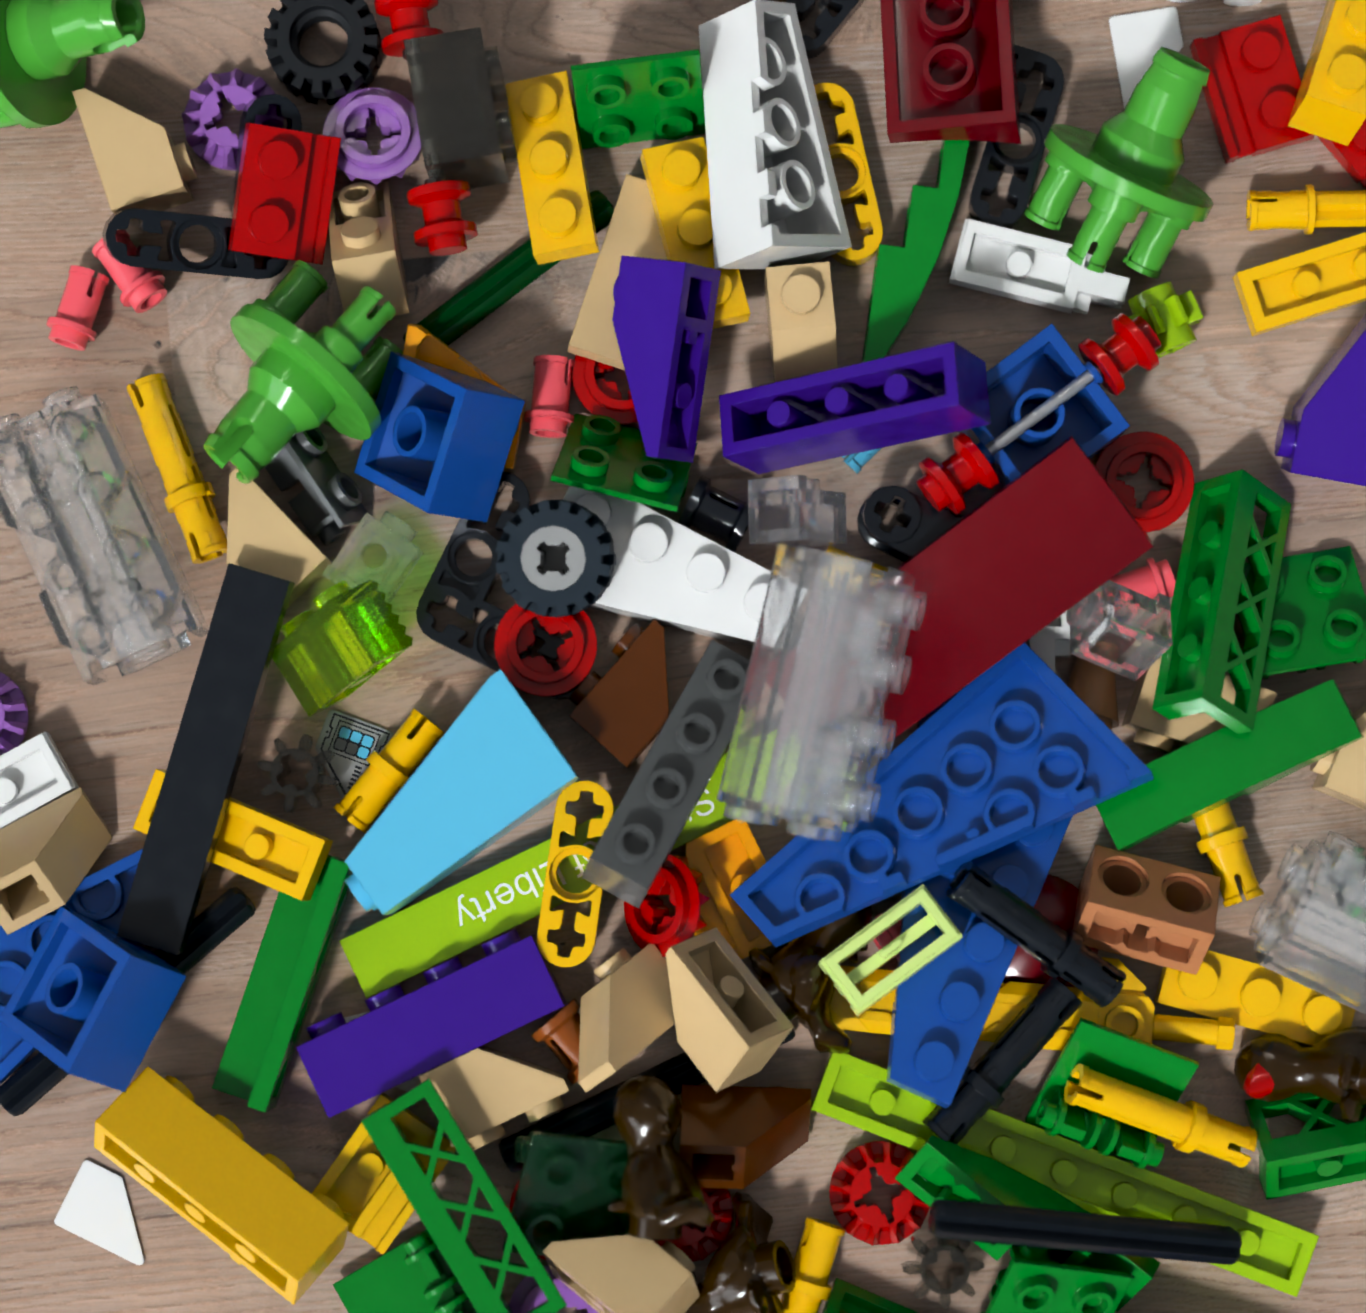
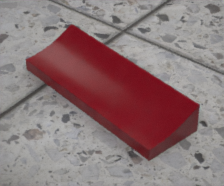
(950, 70)
(1011, 573)

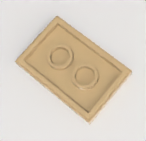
(630, 233)

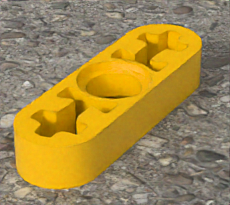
(866, 215)
(554, 919)

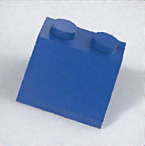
(440, 438)
(92, 1000)

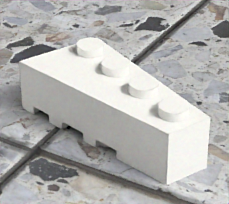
(766, 143)
(675, 573)

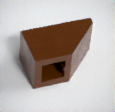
(631, 700)
(741, 1131)

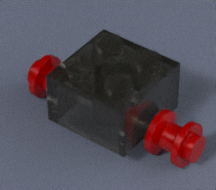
(457, 118)

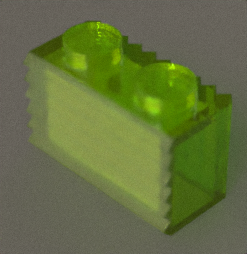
(339, 645)

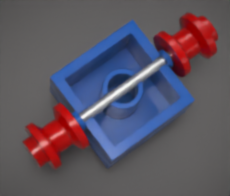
(1039, 402)

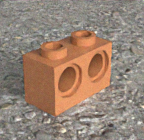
(1147, 909)

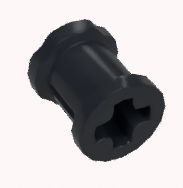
(716, 513)

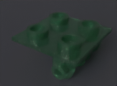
(568, 1188)

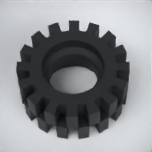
(330, 80)

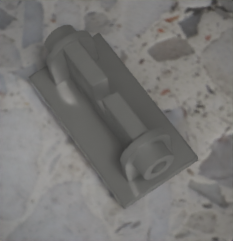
(329, 496)

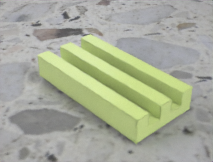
(847, 983)

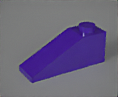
(664, 340)
(1330, 419)

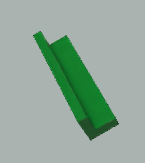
(1211, 593)
(282, 990)
(1316, 1158)
(436, 1211)

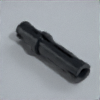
(1056, 949)
(1003, 1061)

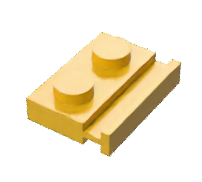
(366, 1186)

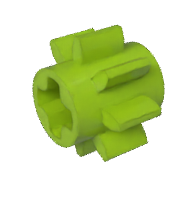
(1168, 315)

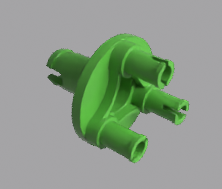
(47, 51)
(1130, 170)
(302, 375)

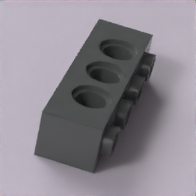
(670, 778)

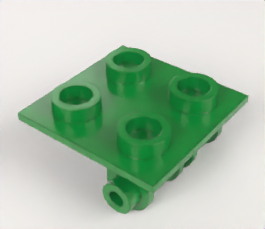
(639, 99)
(614, 462)
(1315, 613)
(1119, 1058)
(405, 1281)
(1040, 1286)

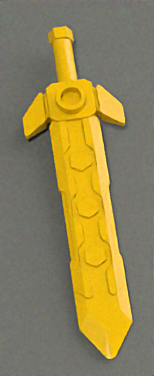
(1128, 1013)

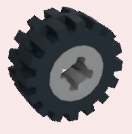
(585, 558)

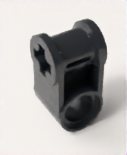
(919, 520)

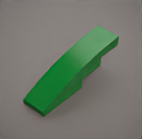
(905, 270)
(1232, 764)
(960, 1174)

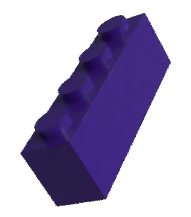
(855, 408)
(430, 1025)

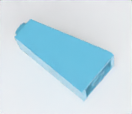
(466, 794)

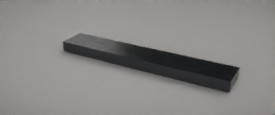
(205, 759)

